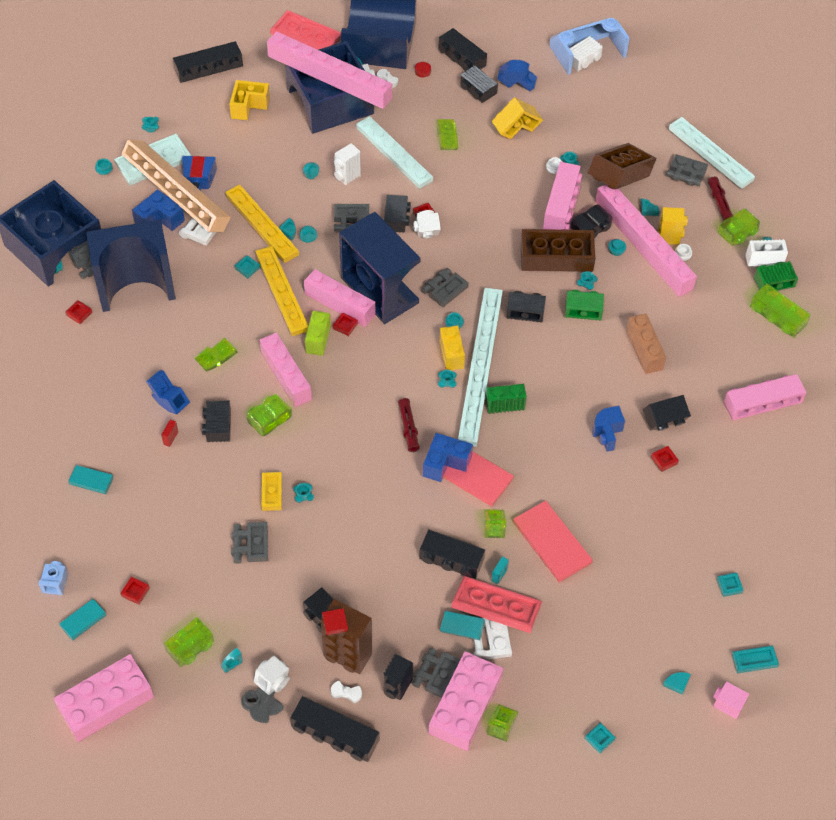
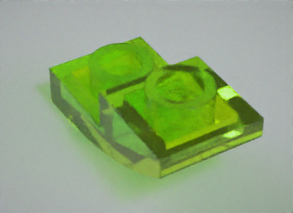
(448, 134)
(214, 357)

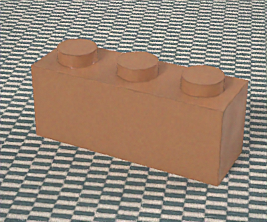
(646, 343)

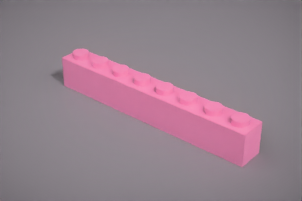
(330, 70)
(646, 240)

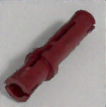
(718, 194)
(412, 442)

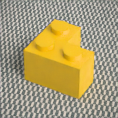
(248, 96)
(516, 116)

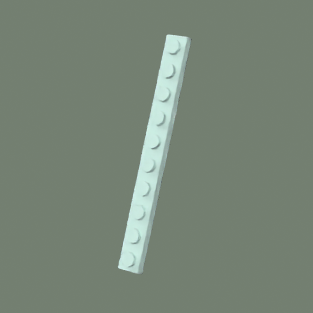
(480, 366)

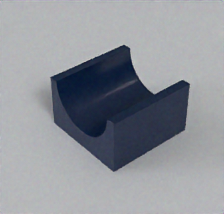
(381, 31)
(324, 103)
(46, 229)
(129, 256)
(375, 263)

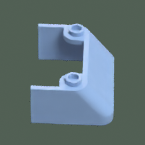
(601, 29)

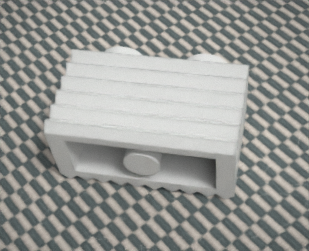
(585, 53)
(347, 164)
(766, 252)

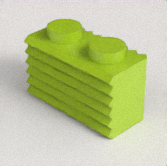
(317, 333)

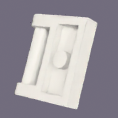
(199, 235)
(497, 639)

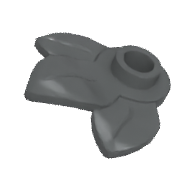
(263, 705)

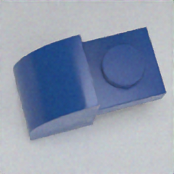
(517, 71)
(165, 394)
(606, 424)

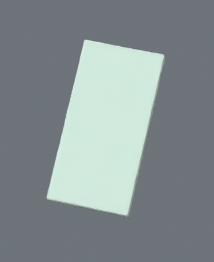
(169, 148)

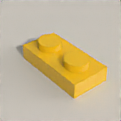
(271, 491)

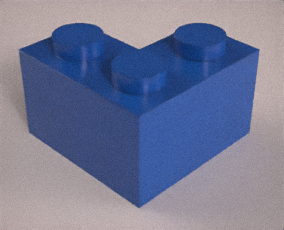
(159, 207)
(446, 452)

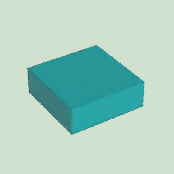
(247, 266)
(500, 570)
(730, 584)
(600, 738)

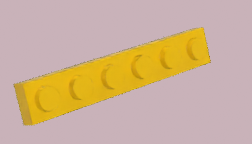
(262, 223)
(282, 291)

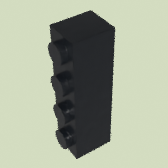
(208, 61)
(334, 729)

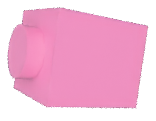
(730, 699)

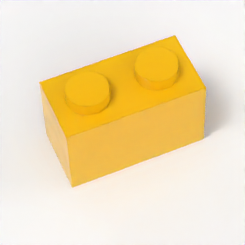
(672, 225)
(452, 348)

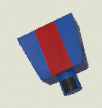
(199, 170)

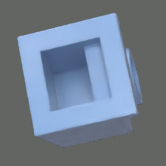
(56, 583)

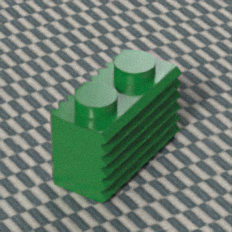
(778, 276)
(584, 305)
(505, 398)

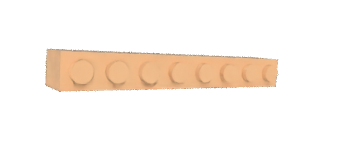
(176, 186)

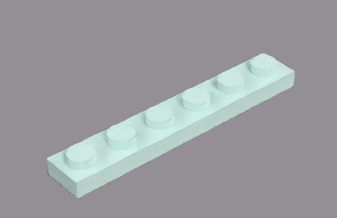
(394, 152)
(712, 152)

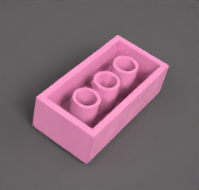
(563, 197)
(104, 697)
(465, 701)

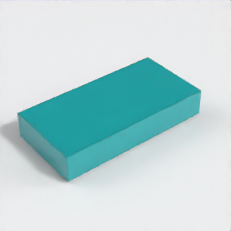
(90, 479)
(82, 619)
(462, 625)
(755, 659)

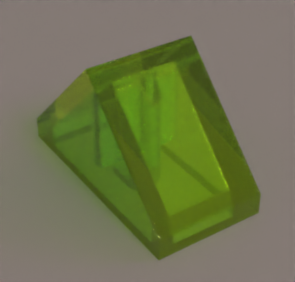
(494, 523)
(501, 722)

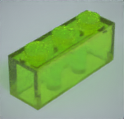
(780, 310)

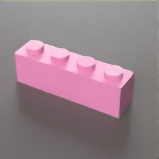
(339, 297)
(285, 369)
(764, 397)

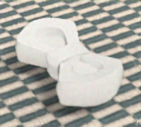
(384, 74)
(353, 694)

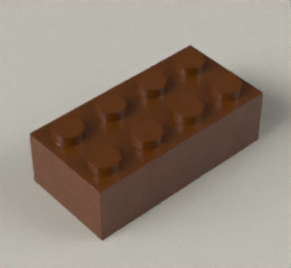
(621, 166)
(557, 250)
(349, 648)

